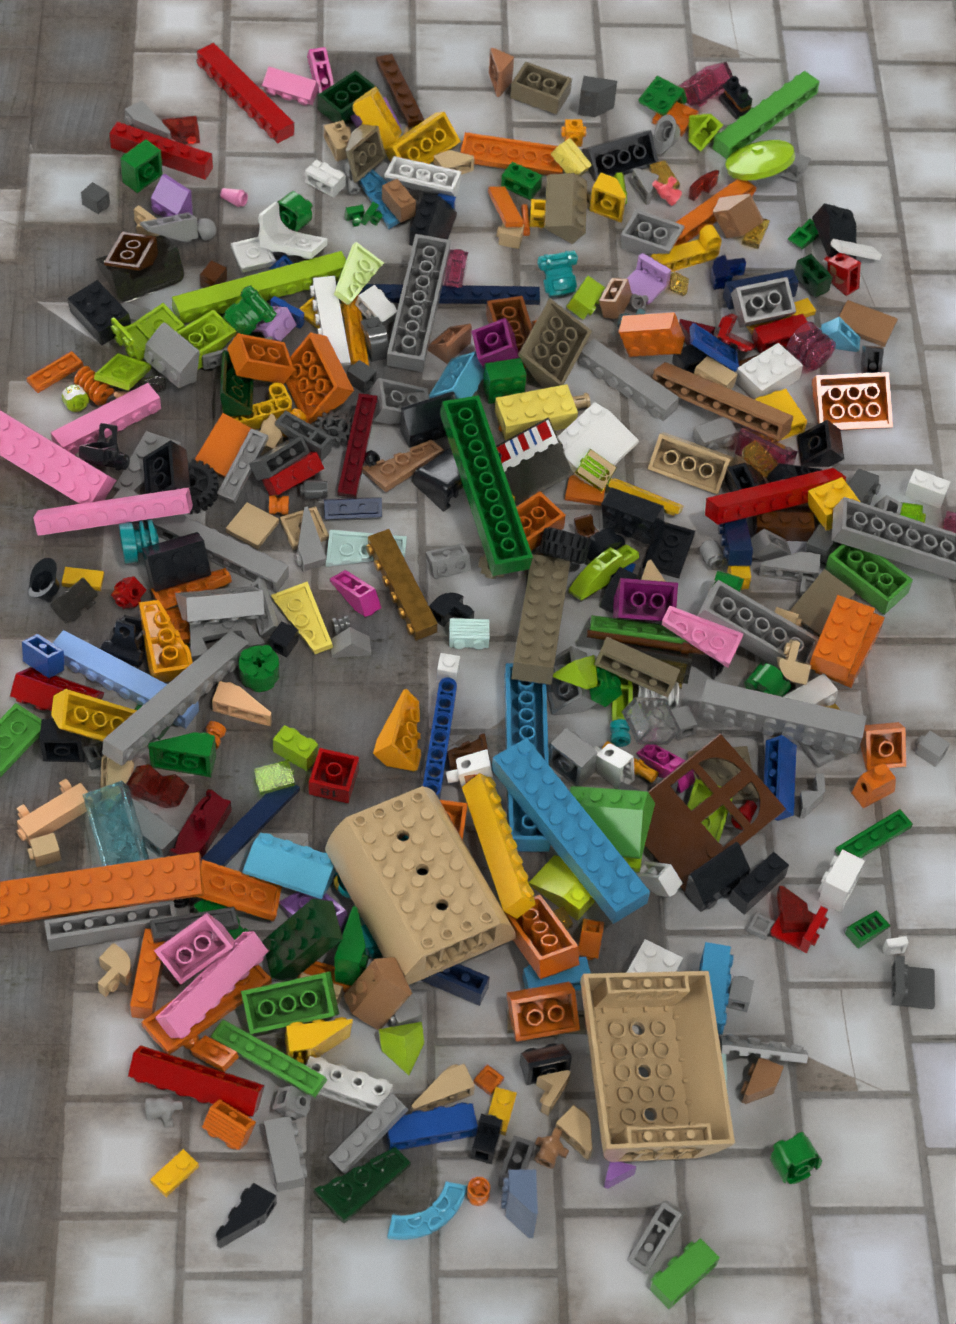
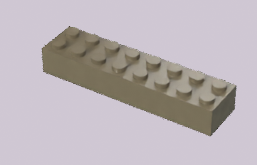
(541, 620)

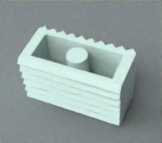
(469, 633)

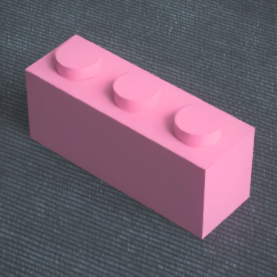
(290, 86)

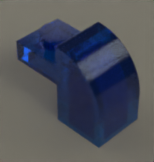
(724, 270)

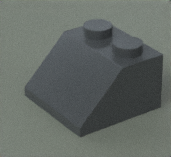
(596, 96)

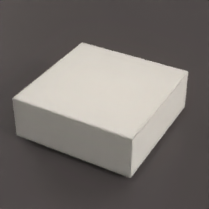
(895, 945)

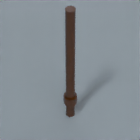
(684, 648)

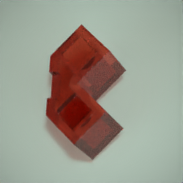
(158, 789)

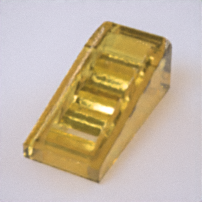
(752, 451)

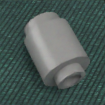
(712, 554)

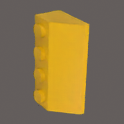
(425, 140)
(87, 714)

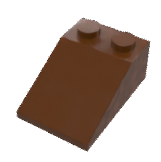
(133, 251)

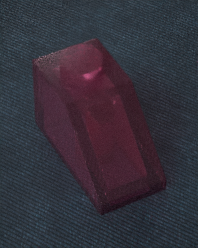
(456, 268)

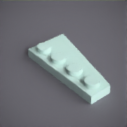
(350, 547)

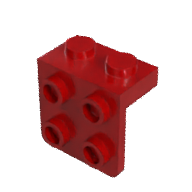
(726, 325)
(802, 940)

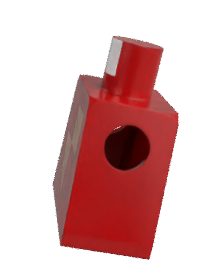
(844, 271)

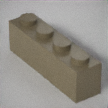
(637, 667)

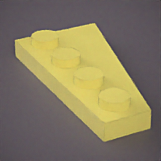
(302, 612)

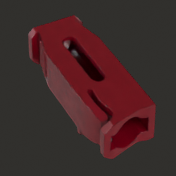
(202, 825)

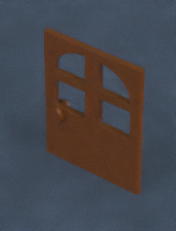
(678, 833)

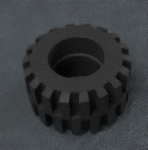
(565, 545)

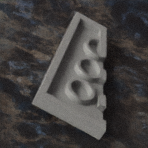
(133, 476)

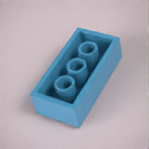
(718, 961)

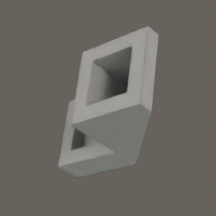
(811, 799)

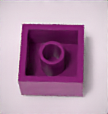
(495, 342)

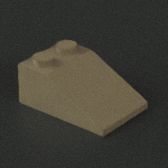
(364, 150)

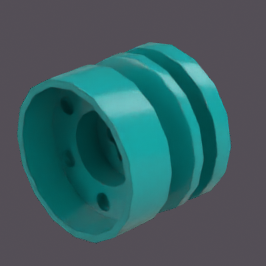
(134, 540)

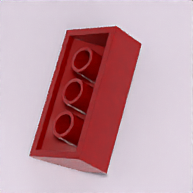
(39, 690)

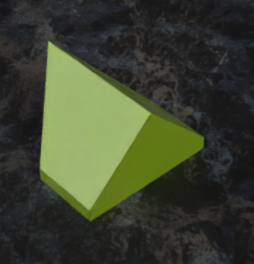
(703, 129)
(579, 673)
(403, 1044)

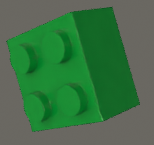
(141, 166)
(504, 378)

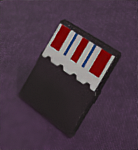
(534, 460)

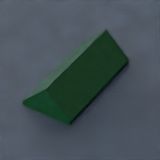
(235, 391)

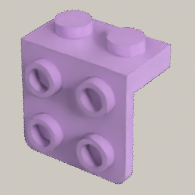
(649, 277)
(279, 327)

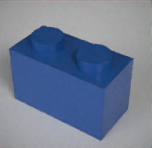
(43, 655)

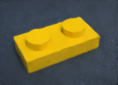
(502, 1106)
(174, 1173)

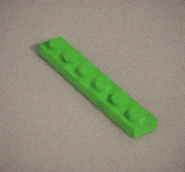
(269, 1058)

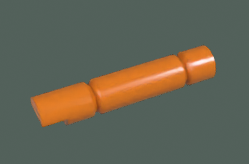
(525, 216)

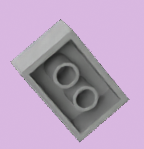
(763, 302)

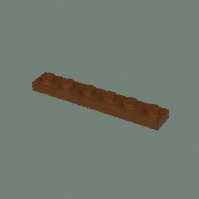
(399, 90)

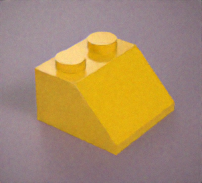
(608, 198)

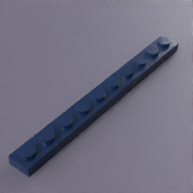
(468, 293)

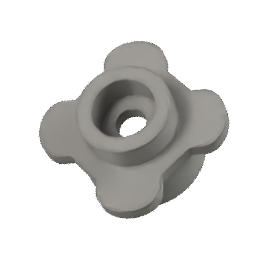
(638, 298)

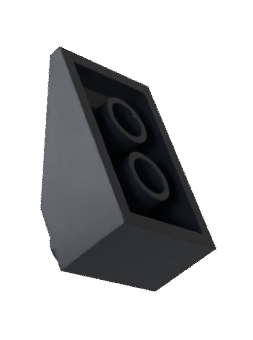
(834, 223)

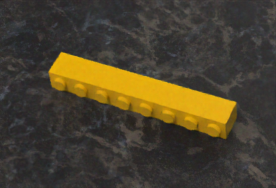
(499, 846)

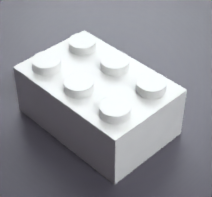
(769, 372)

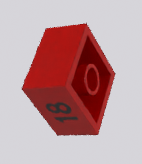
(334, 775)

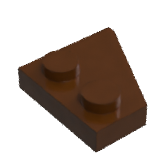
(466, 749)

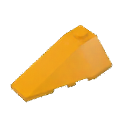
(164, 647)
(399, 737)

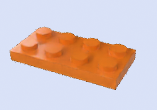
(240, 891)

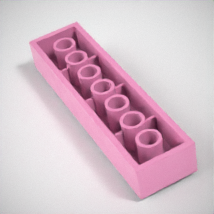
(52, 462)

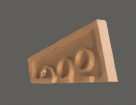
(395, 470)

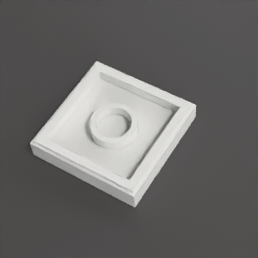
(251, 256)

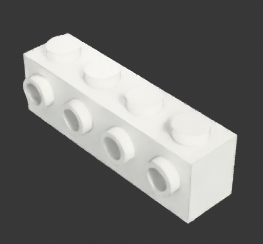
(351, 1086)

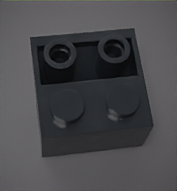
(742, 477)

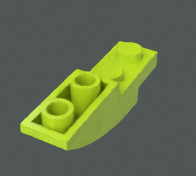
(598, 572)

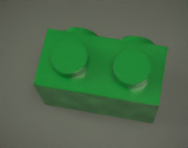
(521, 181)
(607, 688)

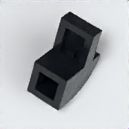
(602, 541)
(449, 606)
(486, 1138)

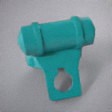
(558, 273)

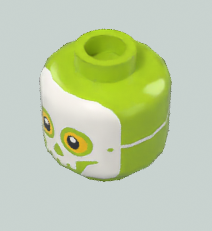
(75, 398)

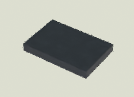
(671, 550)

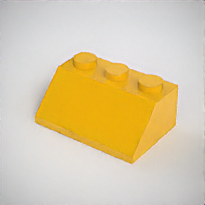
(375, 112)

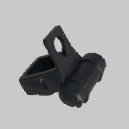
(103, 452)
(126, 641)

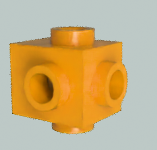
(575, 130)

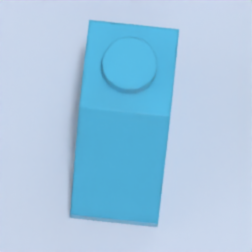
(842, 334)

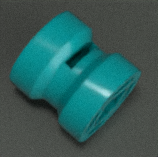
(620, 735)

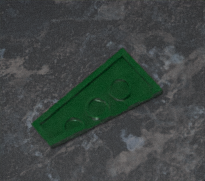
(355, 1189)

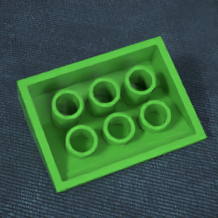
(620, 815)

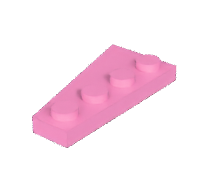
(705, 635)

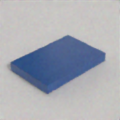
(714, 347)

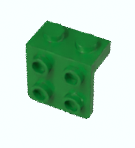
(662, 96)

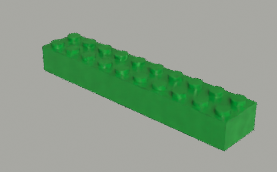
(486, 486)

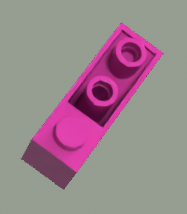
(665, 763)

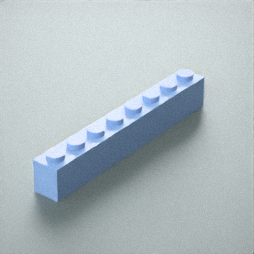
(114, 673)

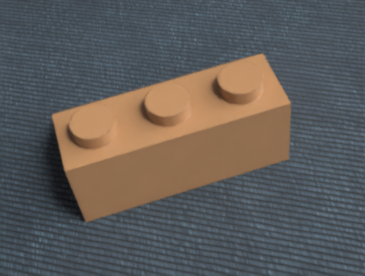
(378, 992)

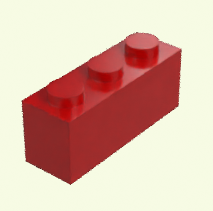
(776, 332)
(293, 474)

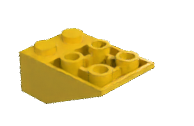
(315, 1037)

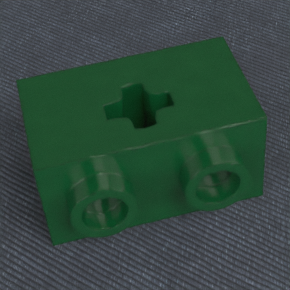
(813, 275)

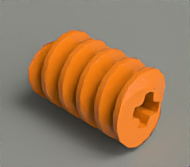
(96, 390)

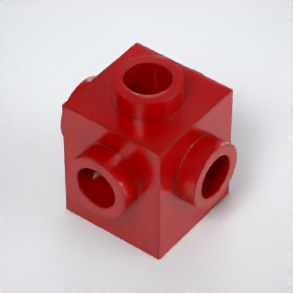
(128, 592)

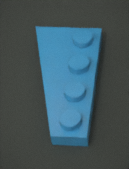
(372, 186)

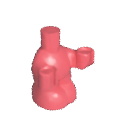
(667, 192)

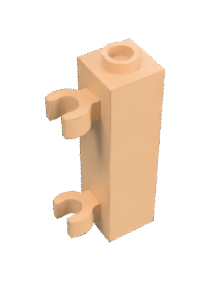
(53, 813)

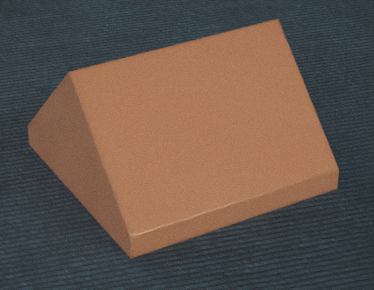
(500, 70)
(451, 342)

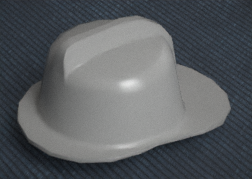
(666, 133)

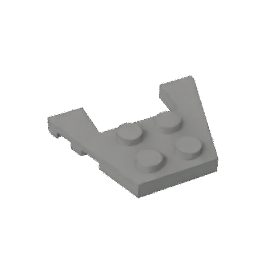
(210, 631)

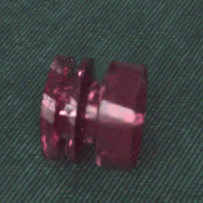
(811, 346)

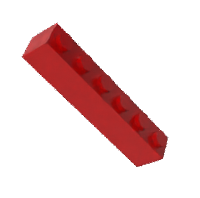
(173, 153)
(195, 1080)

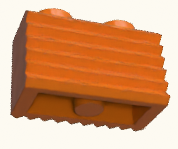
(228, 1125)

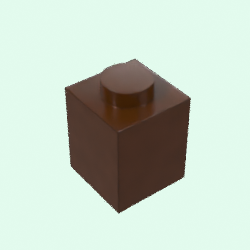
(213, 274)

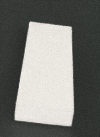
(856, 249)

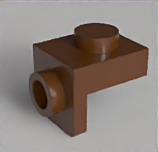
(584, 526)

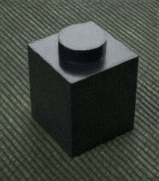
(284, 639)

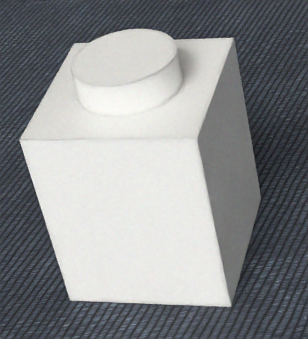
(448, 667)

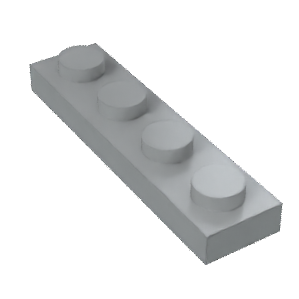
(240, 469)
(368, 1133)

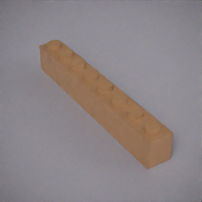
(724, 401)

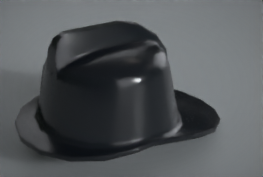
(43, 580)

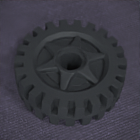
(203, 485)

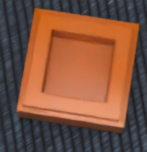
(488, 1079)

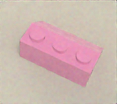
(195, 947)

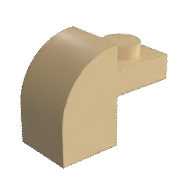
(790, 668)
(118, 968)

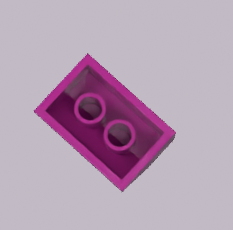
(644, 599)

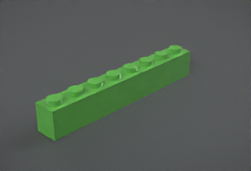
(766, 114)

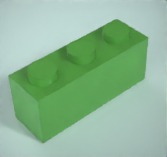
(683, 1272)

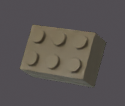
(541, 87)

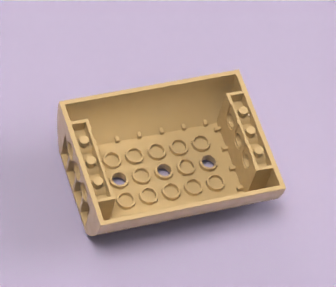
(400, 902)
(678, 1051)

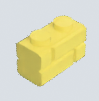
(571, 158)

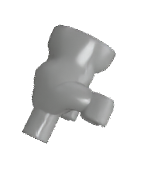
(163, 1108)

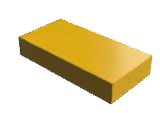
(73, 575)

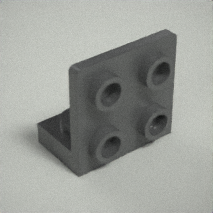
(912, 985)

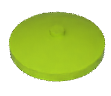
(760, 160)

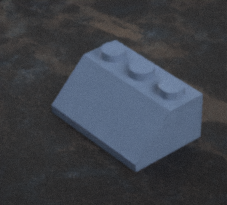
(520, 1200)

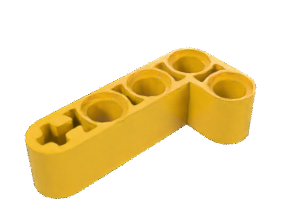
(693, 252)
(278, 403)

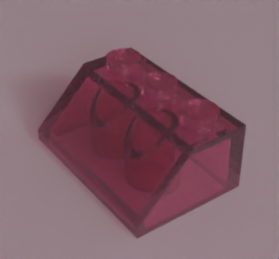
(706, 83)
(778, 451)

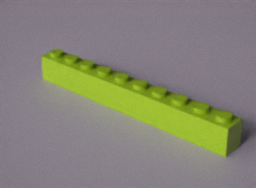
(270, 283)

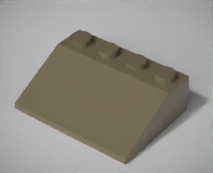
(553, 345)

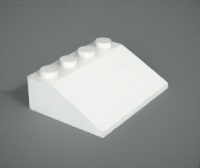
(597, 431)

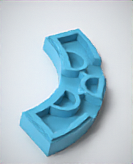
(426, 1222)

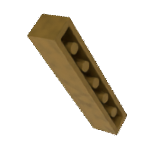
(402, 585)

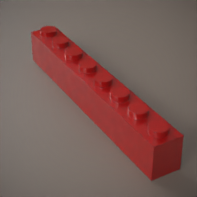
(245, 92)
(766, 497)

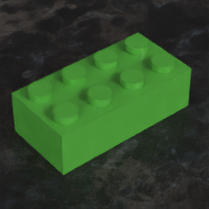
(869, 576)
(290, 1002)

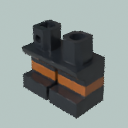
(735, 98)

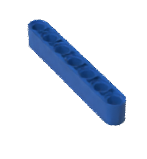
(442, 733)

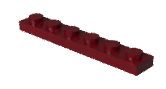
(357, 445)

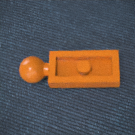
(212, 1052)

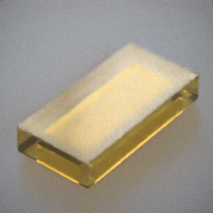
(664, 172)

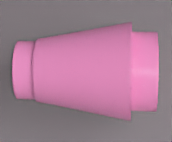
(234, 196)

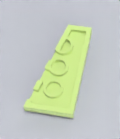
(356, 273)

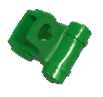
(249, 311)

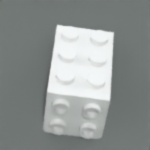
(279, 238)

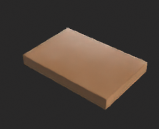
(868, 323)

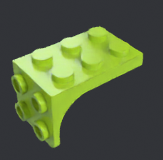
(138, 333)

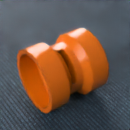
(278, 505)
(216, 729)
(479, 1186)

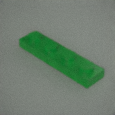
(876, 835)

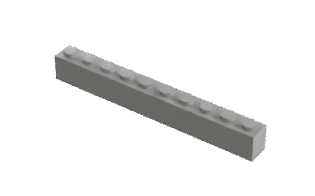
(221, 549)
(174, 699)

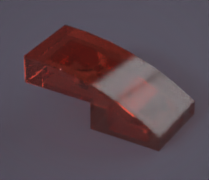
(704, 183)

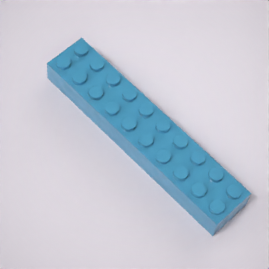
(525, 719)
(570, 830)

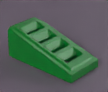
(858, 940)

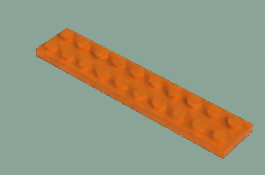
(101, 888)

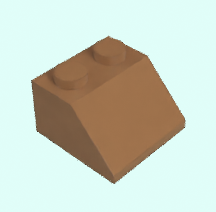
(737, 215)

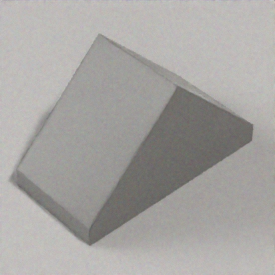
(643, 183)
(350, 644)

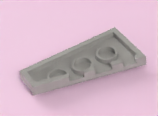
(762, 1050)

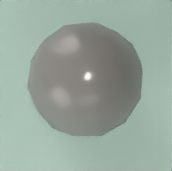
(206, 229)

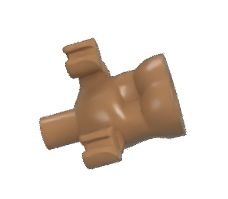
(549, 1149)

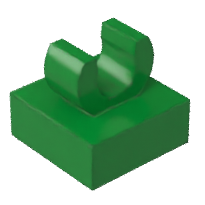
(355, 214)
(372, 215)

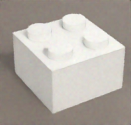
(840, 880)

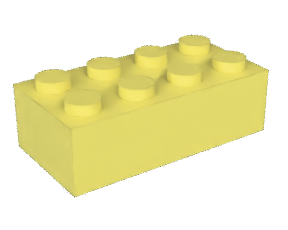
(527, 408)

